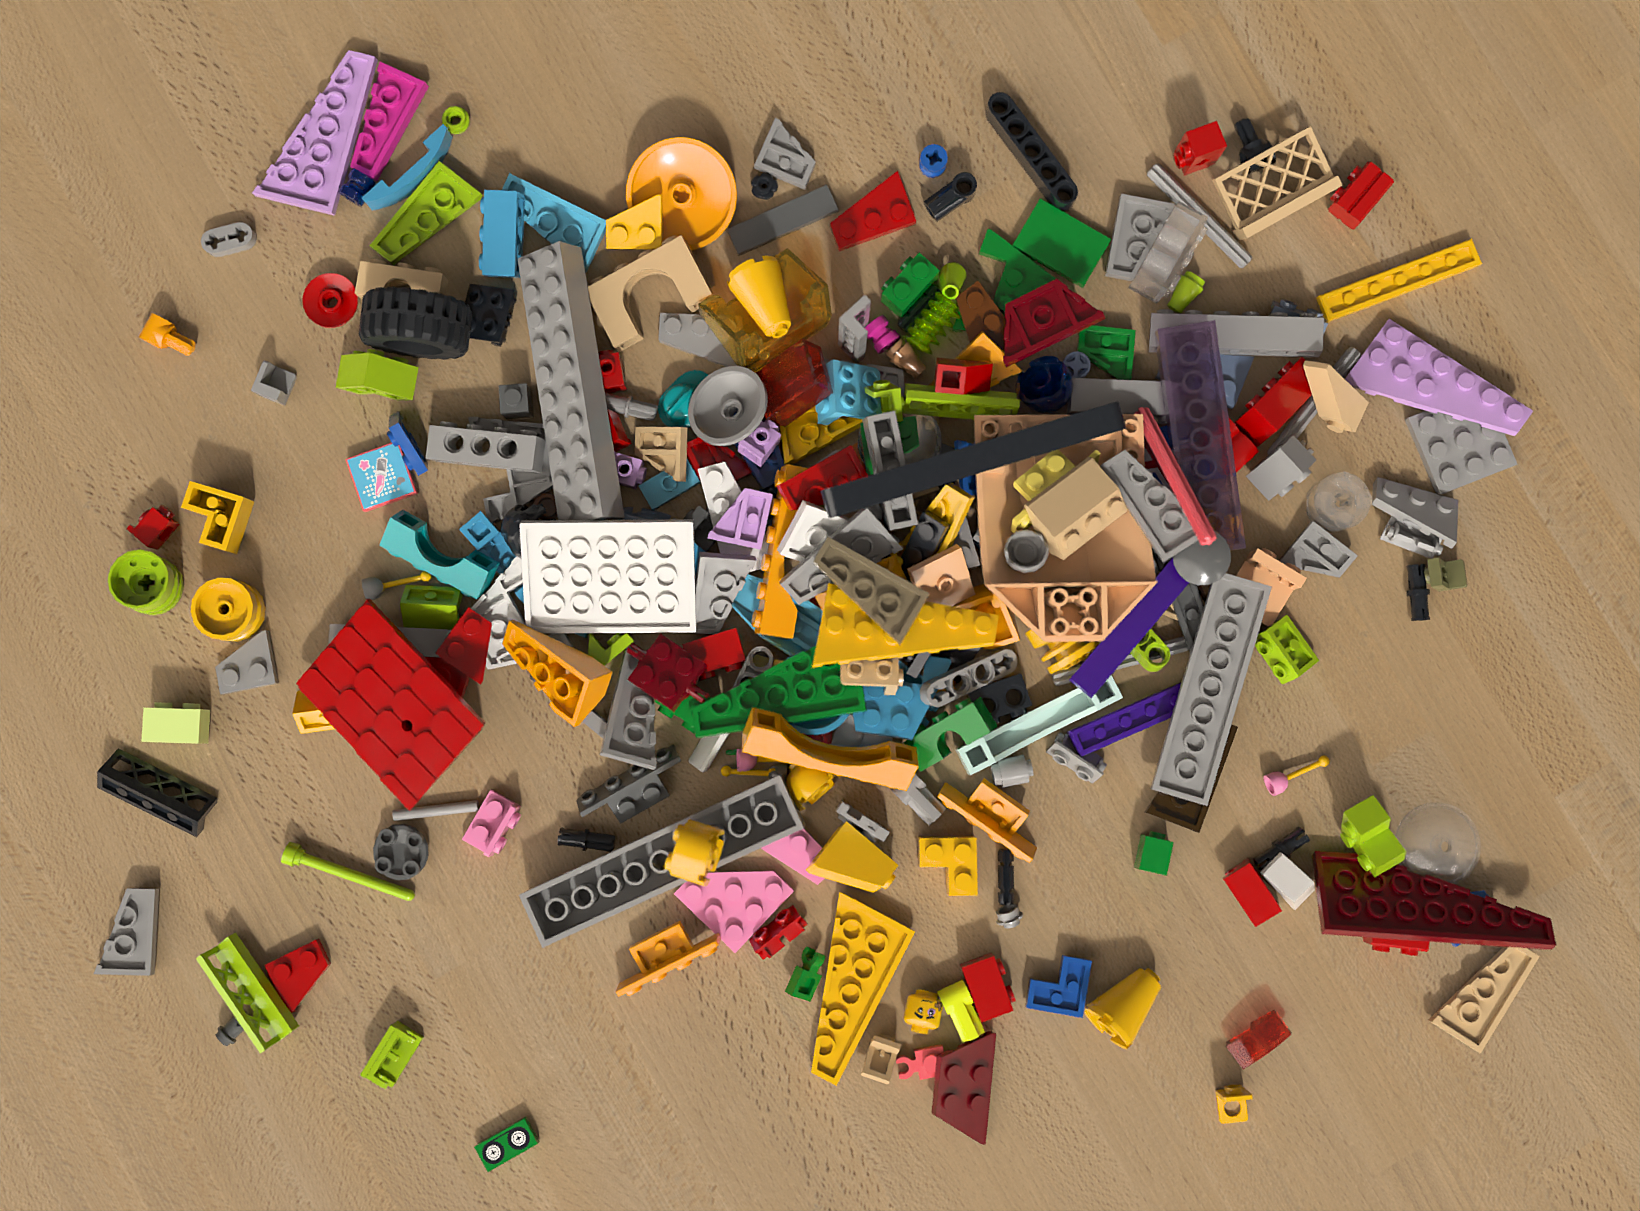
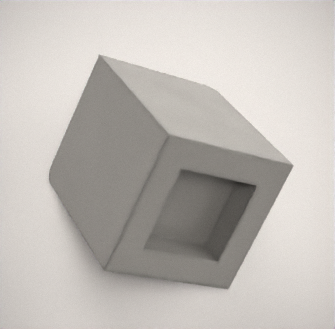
(274, 383)

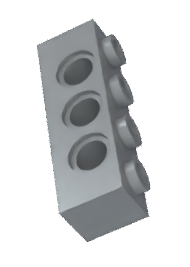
(443, 439)
(886, 454)

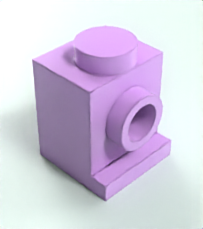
(758, 450)
(636, 472)

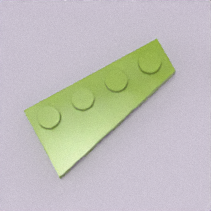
(427, 211)

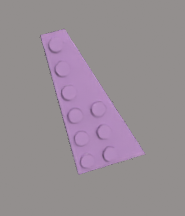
(323, 142)
(1427, 379)

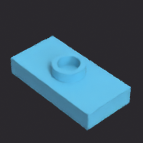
(663, 488)

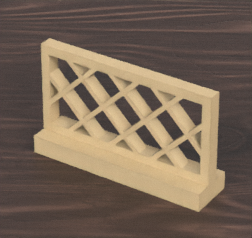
(1280, 207)

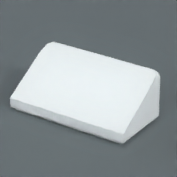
(706, 751)

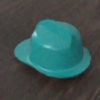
(675, 401)

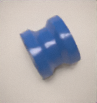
(932, 167)

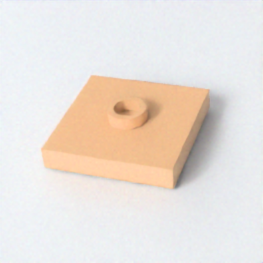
(944, 577)

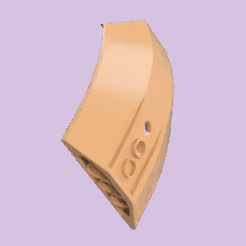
(1093, 585)

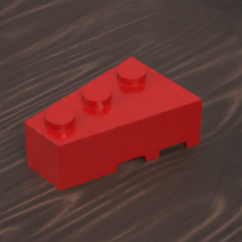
(1276, 405)

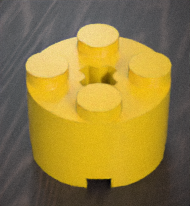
(695, 851)

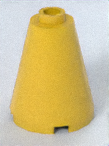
(762, 294)
(1125, 1006)

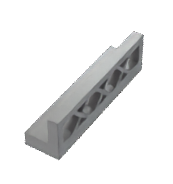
(852, 330)

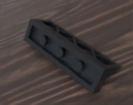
(153, 801)

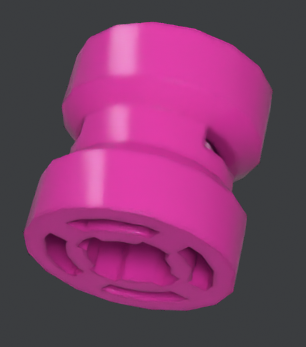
(882, 336)

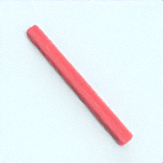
(1176, 478)

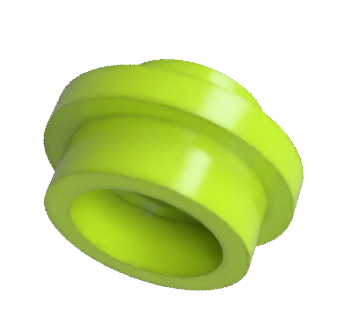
(452, 113)

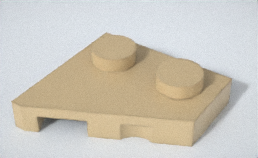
(663, 449)

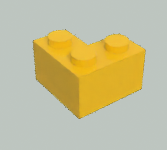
(225, 514)
(958, 857)

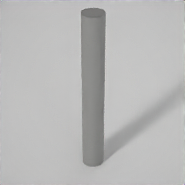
(436, 810)

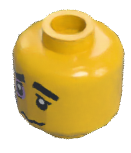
(923, 1011)

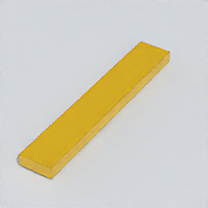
(1399, 280)

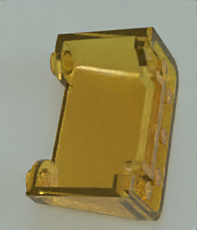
(742, 337)

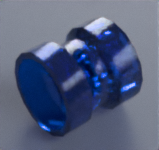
(353, 188)

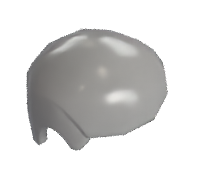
(1026, 551)

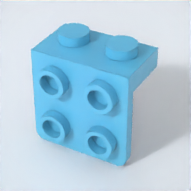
(849, 392)

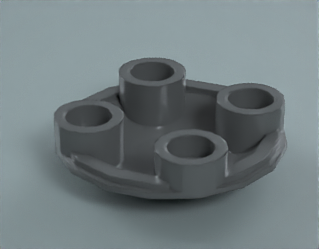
(1204, 563)
(400, 852)

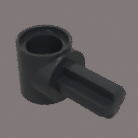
(1251, 144)

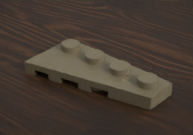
(877, 591)

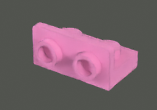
(492, 823)

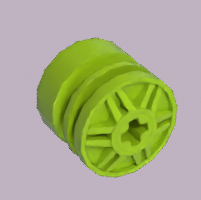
(133, 573)

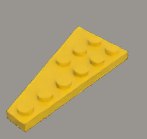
(852, 635)

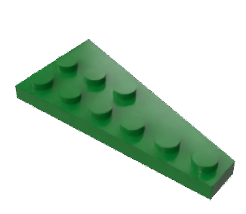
(785, 689)

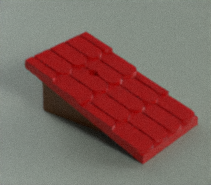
(390, 704)

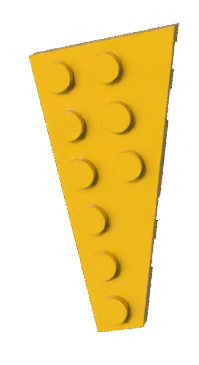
(859, 968)

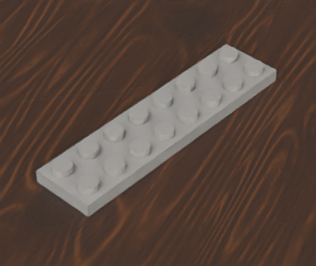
(1211, 688)

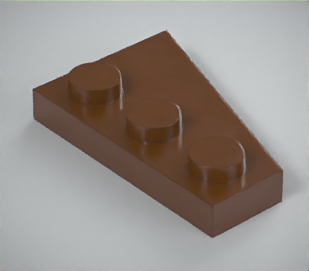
(981, 314)

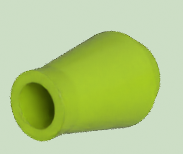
(952, 278)
(1185, 291)

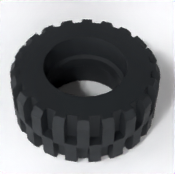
(415, 323)

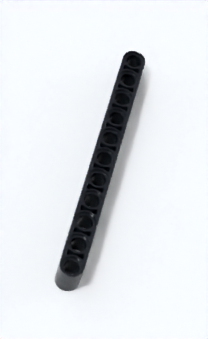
(973, 459)

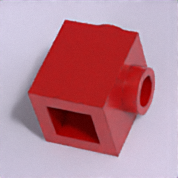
(612, 371)

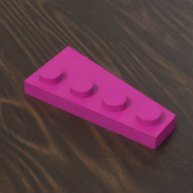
(390, 111)

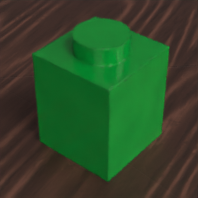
(1154, 853)

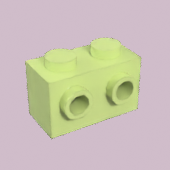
(176, 725)

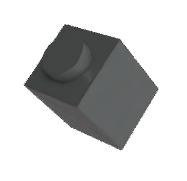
(516, 401)

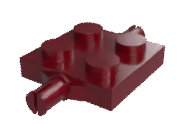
(667, 672)

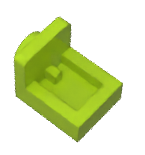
(890, 397)

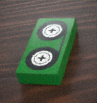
(506, 1144)

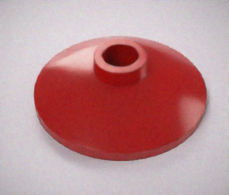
(320, 293)

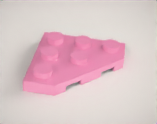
(735, 902)

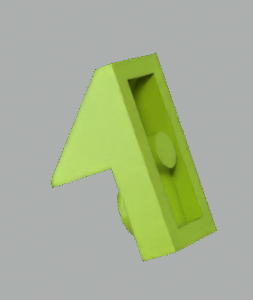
(616, 643)

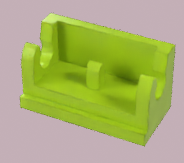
(392, 1055)

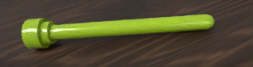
(295, 855)

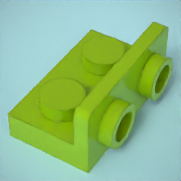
(1285, 650)

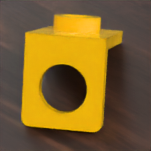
(1230, 1094)

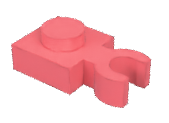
(923, 1063)

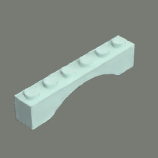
(1035, 725)

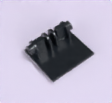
(490, 312)

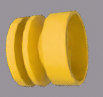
(1065, 653)

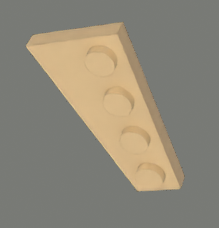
(1483, 1001)

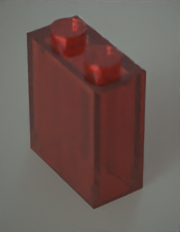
(795, 382)

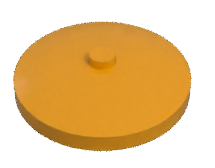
(695, 188)

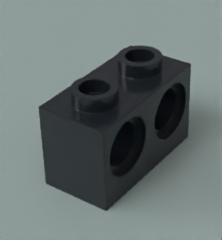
(997, 694)

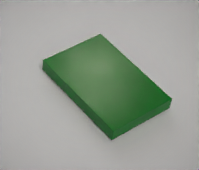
(1061, 243)

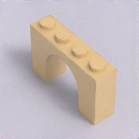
(611, 293)

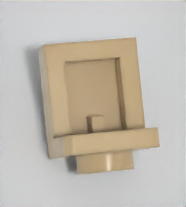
(880, 1058)

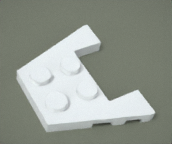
(499, 608)

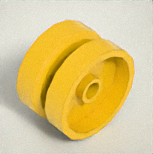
(227, 609)

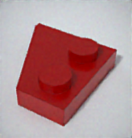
(468, 645)
(297, 972)

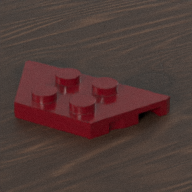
(1044, 319)
(964, 1086)

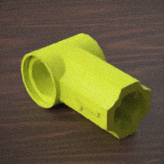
(959, 1005)

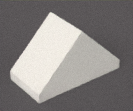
(1288, 880)

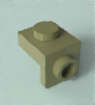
(1445, 575)

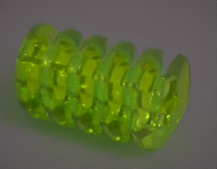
(933, 324)

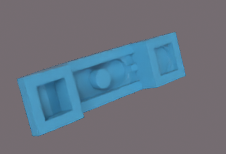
(384, 196)
(490, 542)

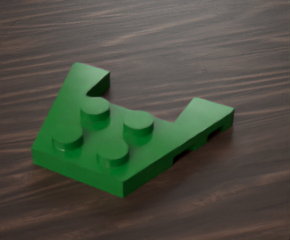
(1019, 275)

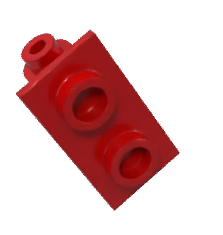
(767, 939)

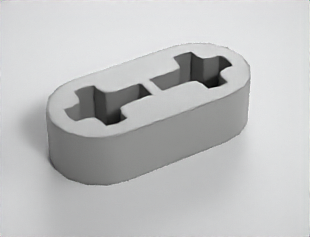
(227, 233)

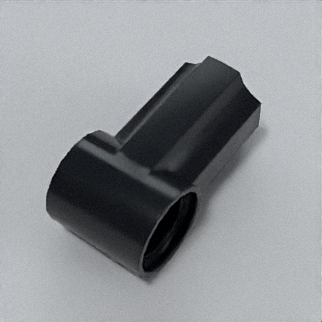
(949, 198)

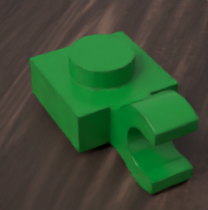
(805, 978)

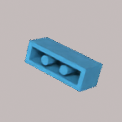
(501, 233)

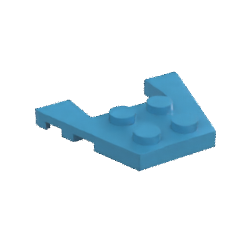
(900, 713)

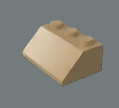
(1075, 508)

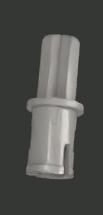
(631, 407)

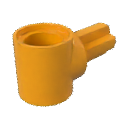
(164, 334)

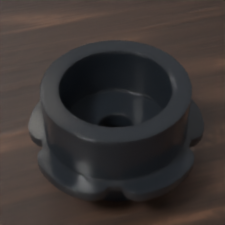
(764, 193)

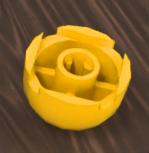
(808, 784)

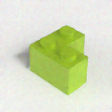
(377, 375)
(1368, 832)

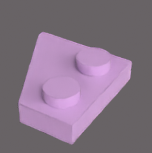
(744, 520)

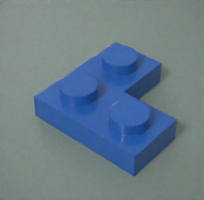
(1068, 994)

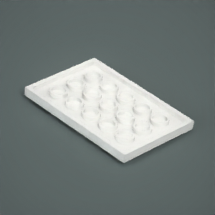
(609, 576)

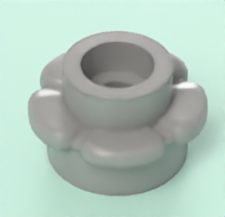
(1009, 916)

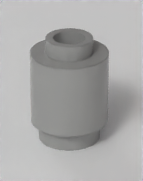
(1011, 771)

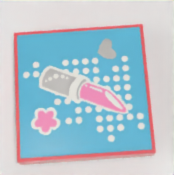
(381, 477)

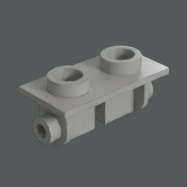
(1407, 535)
(1086, 767)

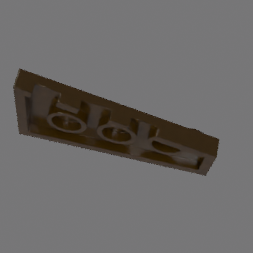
(1185, 812)

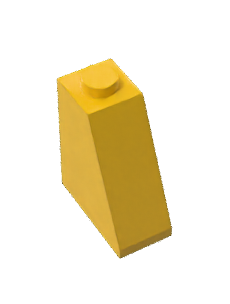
(853, 861)

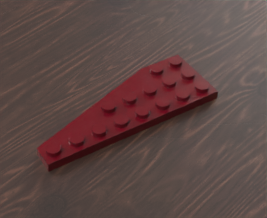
(1417, 908)

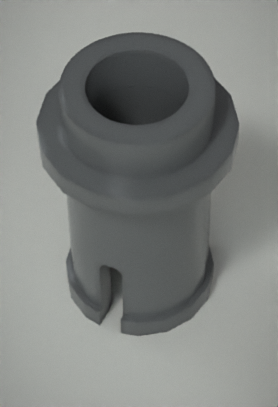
(229, 1032)

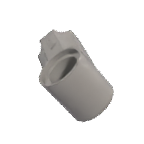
(920, 800)

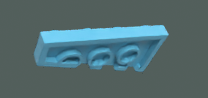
(559, 219)

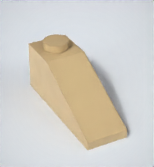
(1334, 397)

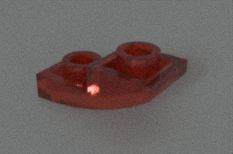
(1259, 1040)

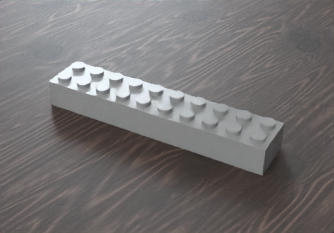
(570, 384)
(639, 870)

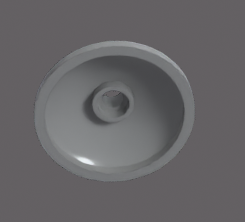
(720, 397)

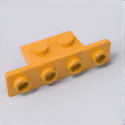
(993, 813)
(663, 952)

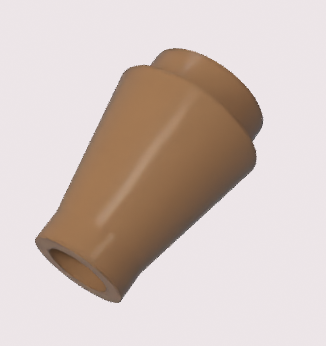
(905, 357)

